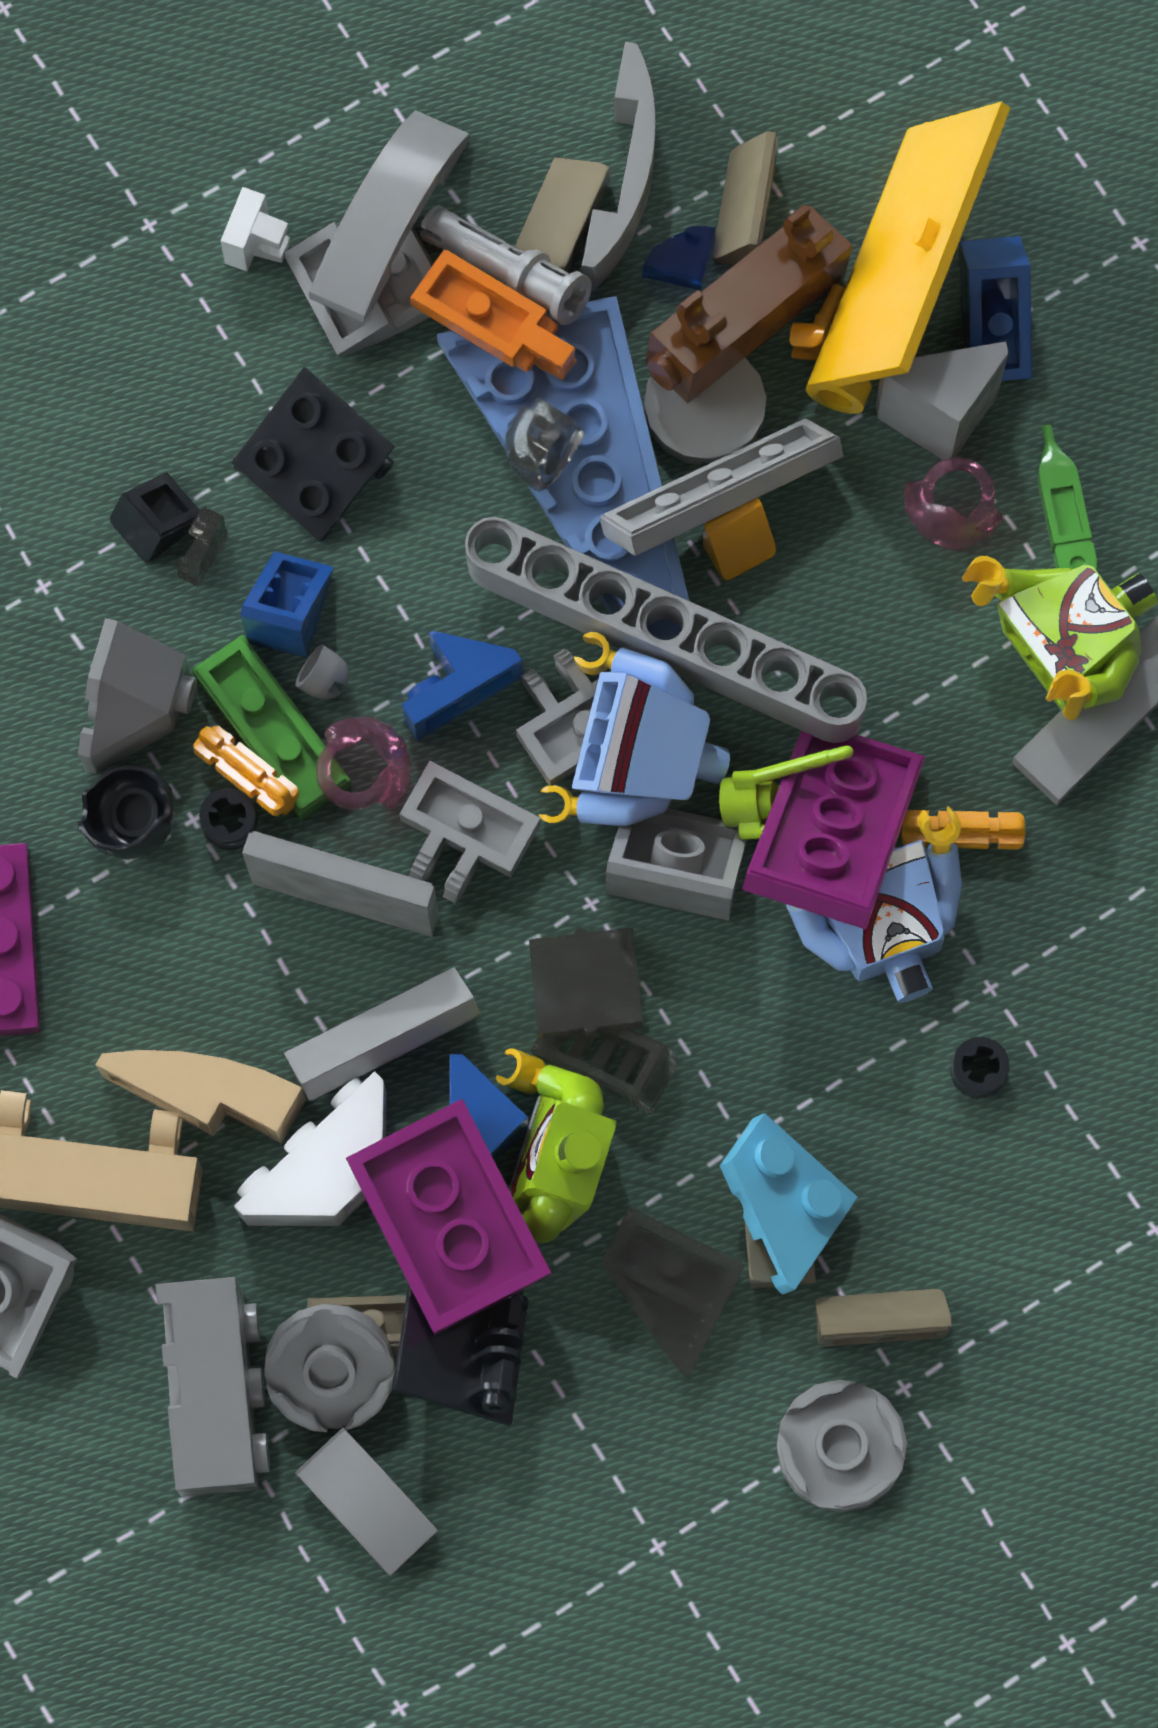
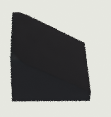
(154, 516)

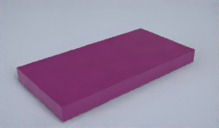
(835, 829)

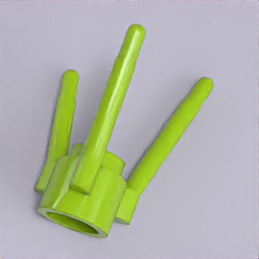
(750, 794)

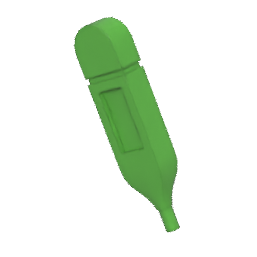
(1064, 507)

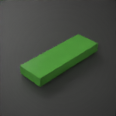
(267, 720)

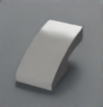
(366, 1501)

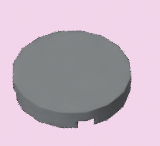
(714, 422)
(329, 1368)
(841, 1446)

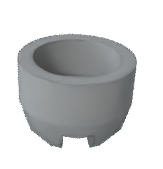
(320, 673)

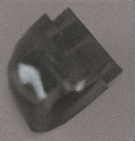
(541, 443)

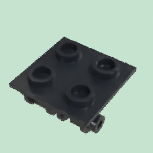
(314, 454)
(467, 1365)

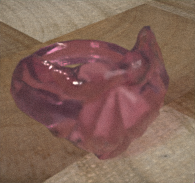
(944, 524)
(392, 780)

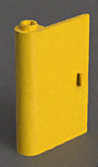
(905, 255)

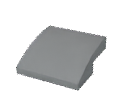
(393, 307)

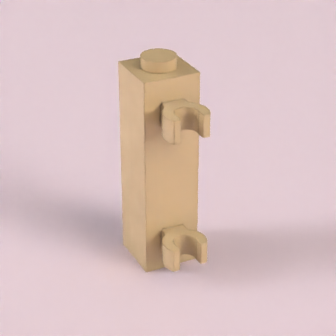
(98, 1180)

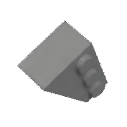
(213, 1386)

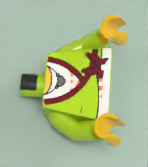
(1068, 627)
(561, 1146)

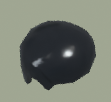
(127, 812)

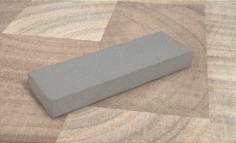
(382, 1034)

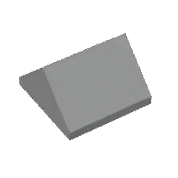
(943, 396)
(677, 863)

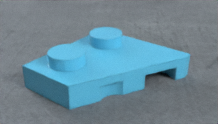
(785, 1198)

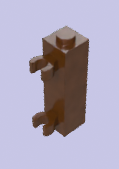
(747, 304)

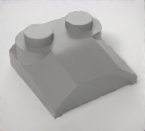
(32, 1280)

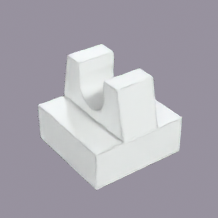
(253, 232)

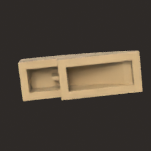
(207, 1089)

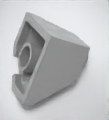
(132, 695)

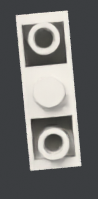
(314, 1179)

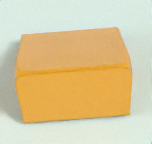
(739, 539)

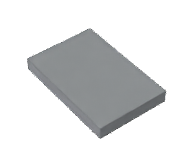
(341, 883)

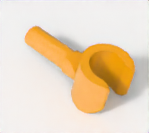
(809, 337)

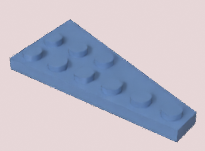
(612, 459)

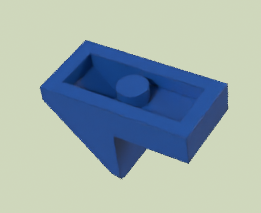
(474, 675)

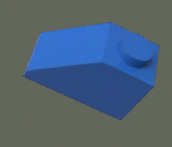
(998, 299)

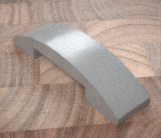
(384, 213)
(610, 231)

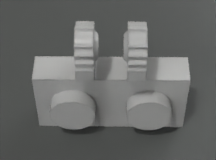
(558, 733)
(468, 820)

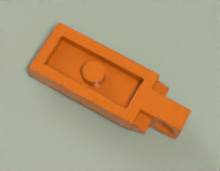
(492, 316)

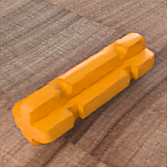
(246, 770)
(976, 829)

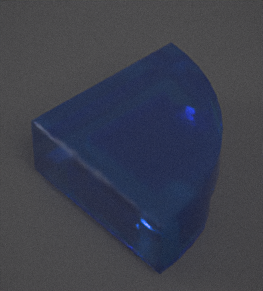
(682, 258)

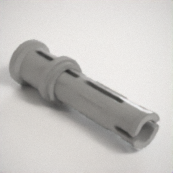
(523, 271)

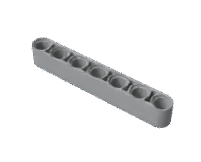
(647, 604)

